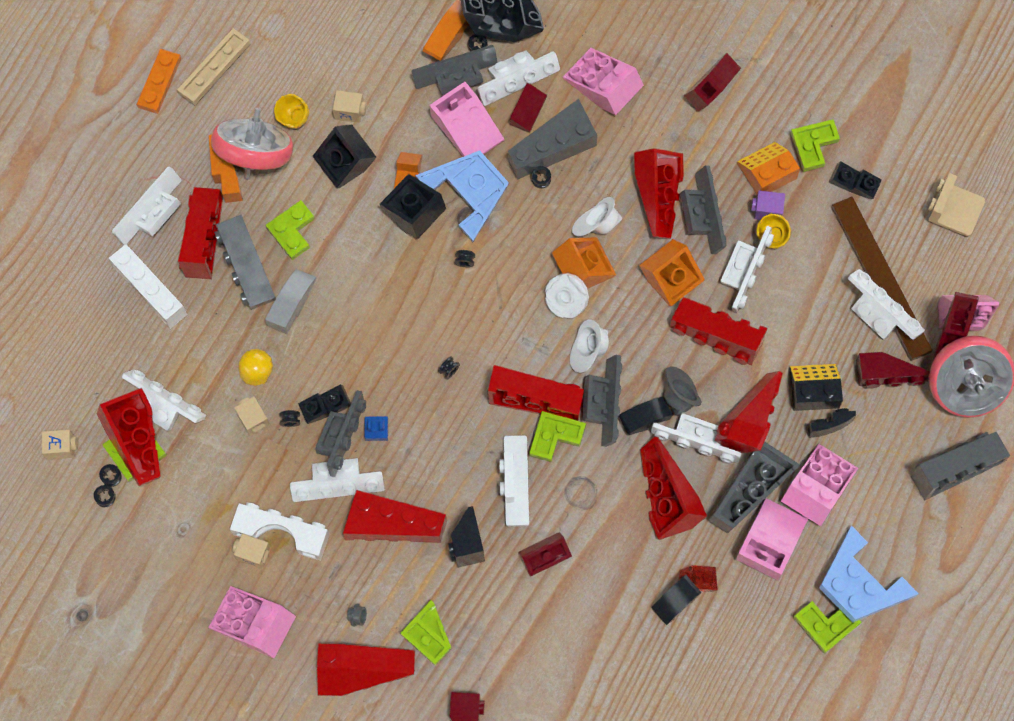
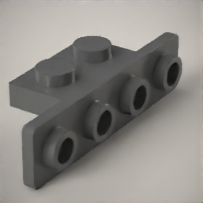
(456, 70)
(703, 212)
(602, 400)
(338, 432)

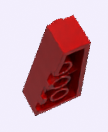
(199, 239)
(718, 331)
(534, 394)
(391, 520)

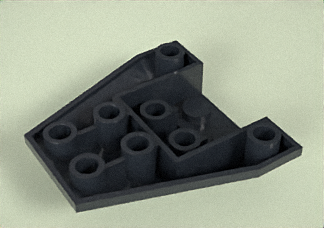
(503, 18)

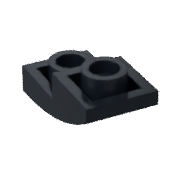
(856, 182)
(320, 405)
(645, 414)
(838, 420)
(676, 599)

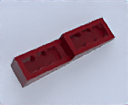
(957, 320)

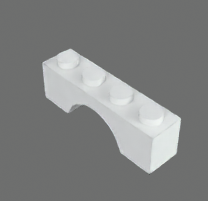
(148, 285)
(254, 522)

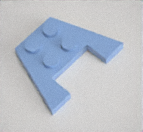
(475, 182)
(855, 588)

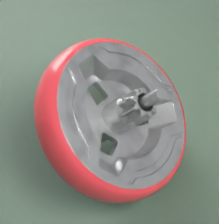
(252, 144)
(951, 370)

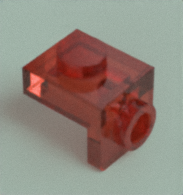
(702, 576)

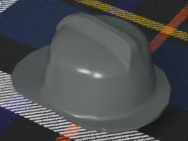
(681, 391)

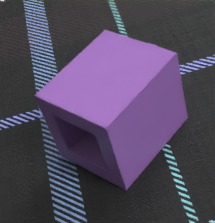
(768, 203)

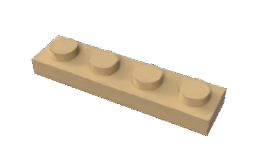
(213, 66)

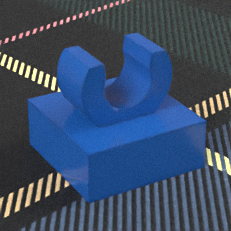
(376, 428)

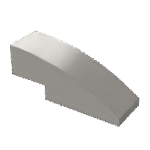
(290, 301)

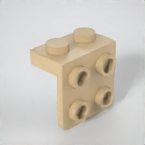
(955, 207)

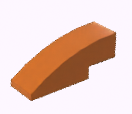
(447, 32)
(225, 173)

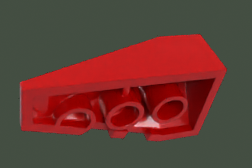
(658, 179)
(747, 423)
(131, 431)
(671, 496)
(356, 668)

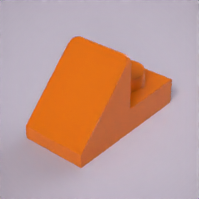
(407, 164)

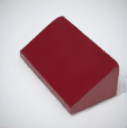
(527, 108)
(545, 554)

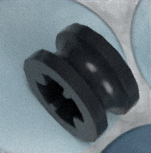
(479, 39)
(541, 170)
(464, 258)
(449, 367)
(289, 418)
(103, 472)
(106, 503)

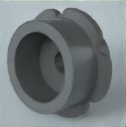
(357, 615)

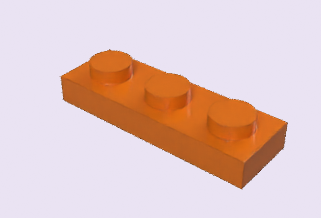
(159, 81)

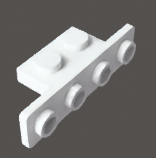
(515, 73)
(151, 209)
(742, 266)
(880, 310)
(164, 404)
(696, 434)
(516, 480)
(343, 484)

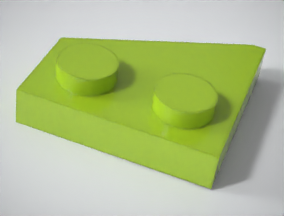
(428, 634)

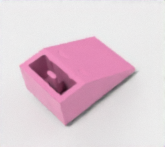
(604, 80)
(465, 121)
(984, 311)
(819, 484)
(772, 539)
(252, 621)

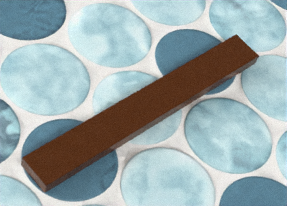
(877, 268)

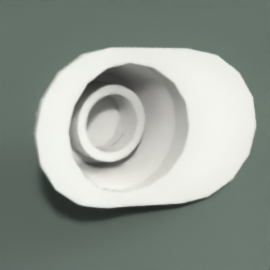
(598, 219)
(589, 344)

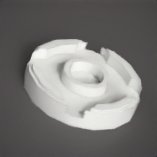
(566, 295)

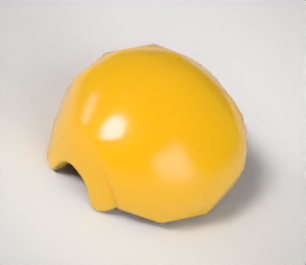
(291, 111)
(780, 229)
(255, 367)

